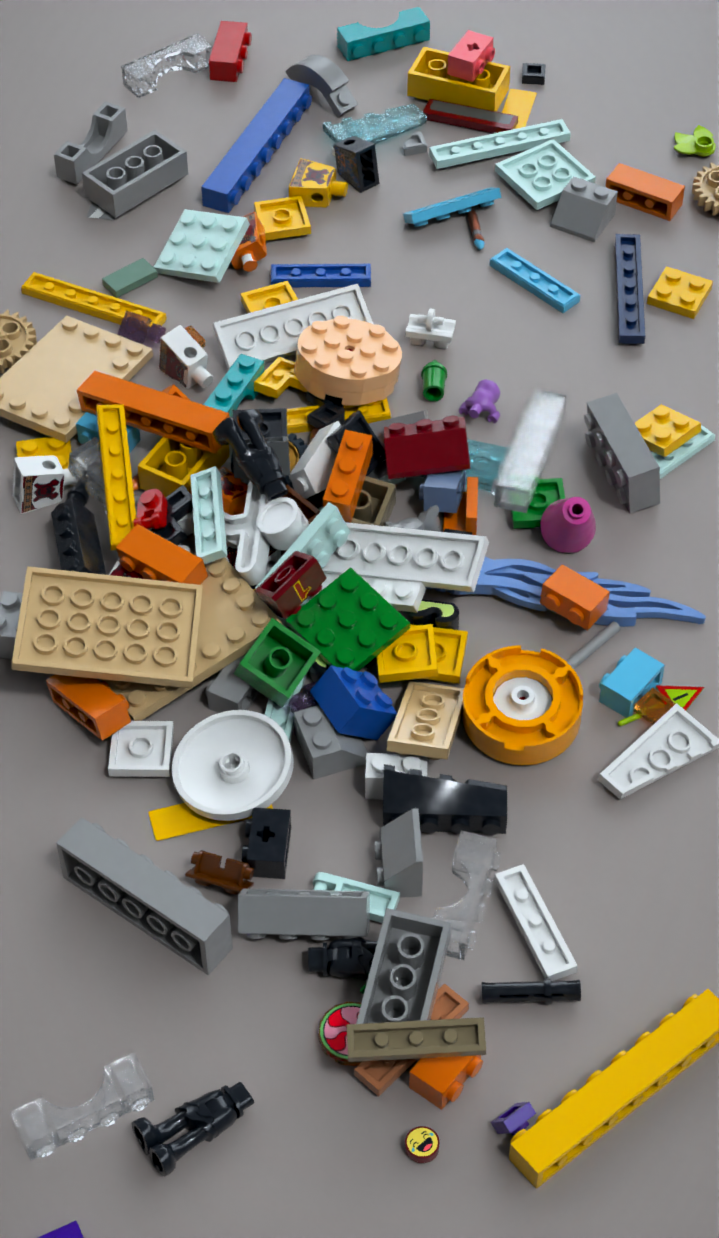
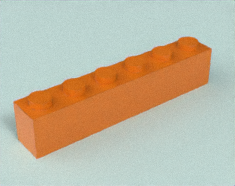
(154, 410)

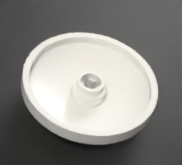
(232, 764)

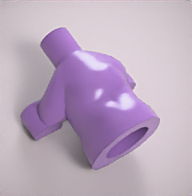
(482, 400)

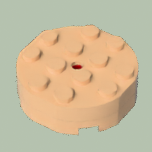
(348, 360)

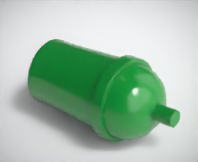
(434, 379)

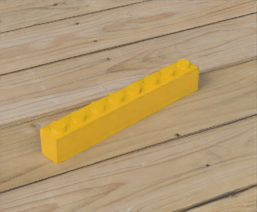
(617, 1090)

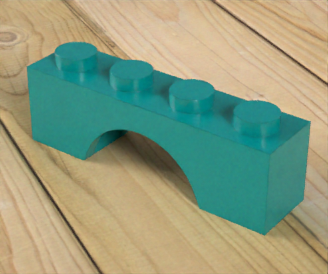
(361, 41)
(236, 384)

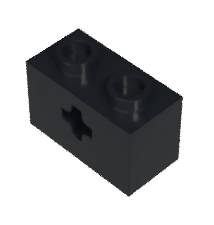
(268, 842)

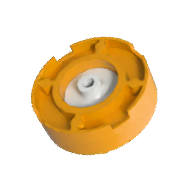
(522, 705)

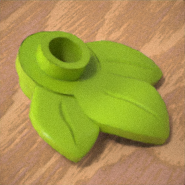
(699, 143)

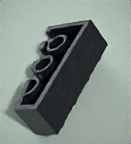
(77, 538)
(445, 803)

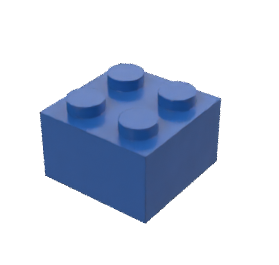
(354, 702)

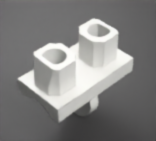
(430, 328)

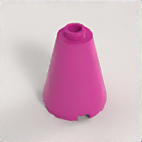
(568, 525)

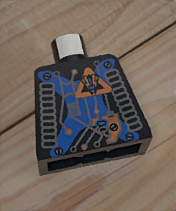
(357, 162)

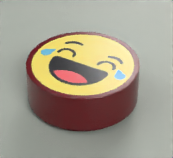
(422, 1144)

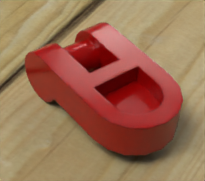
(151, 510)

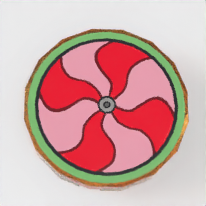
(334, 1031)

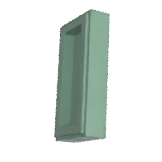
(129, 277)

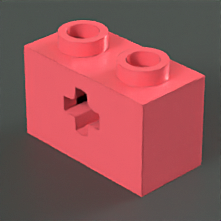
(470, 56)

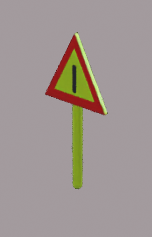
(682, 695)

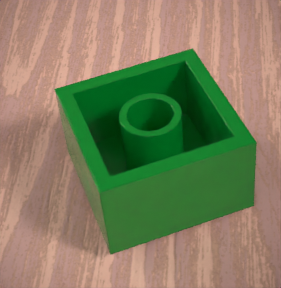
(277, 662)

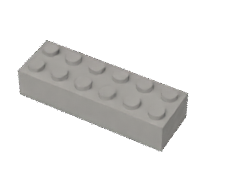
(145, 895)

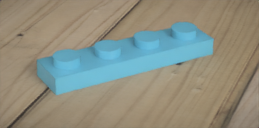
(443, 209)

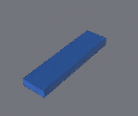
(322, 275)

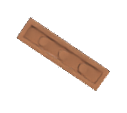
(382, 1073)

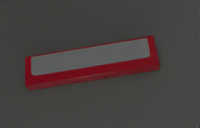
(469, 117)

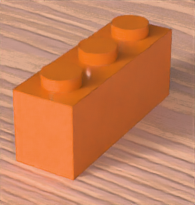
(646, 191)
(349, 473)
(159, 558)
(90, 703)

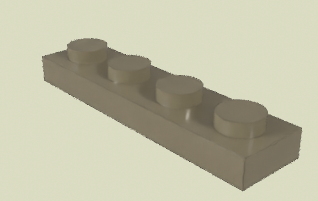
(416, 1039)

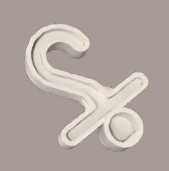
(261, 525)

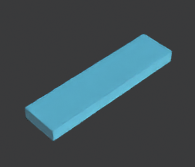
(535, 280)

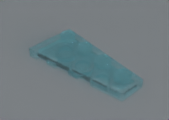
(377, 126)

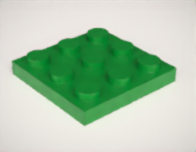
(348, 622)

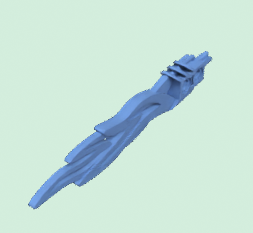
(503, 579)

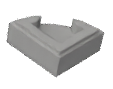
(415, 144)

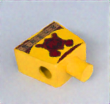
(316, 183)

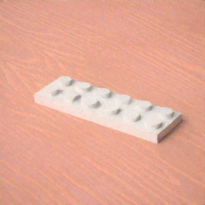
(276, 329)
(407, 554)

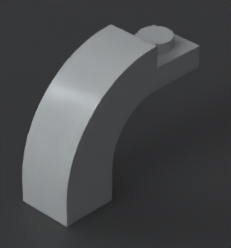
(327, 79)

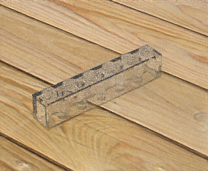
(529, 451)

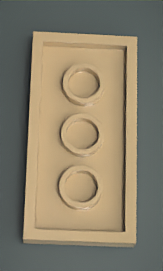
(426, 721)

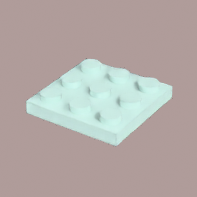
(542, 173)
(202, 245)

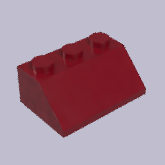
(426, 447)

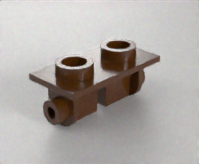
(208, 872)

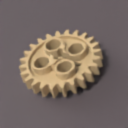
(707, 188)
(16, 338)

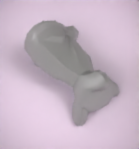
(426, 520)

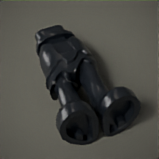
(259, 464)
(343, 958)
(203, 1118)

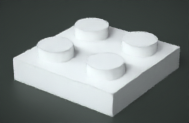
(142, 749)

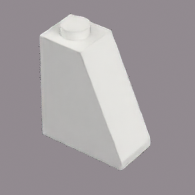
(315, 465)

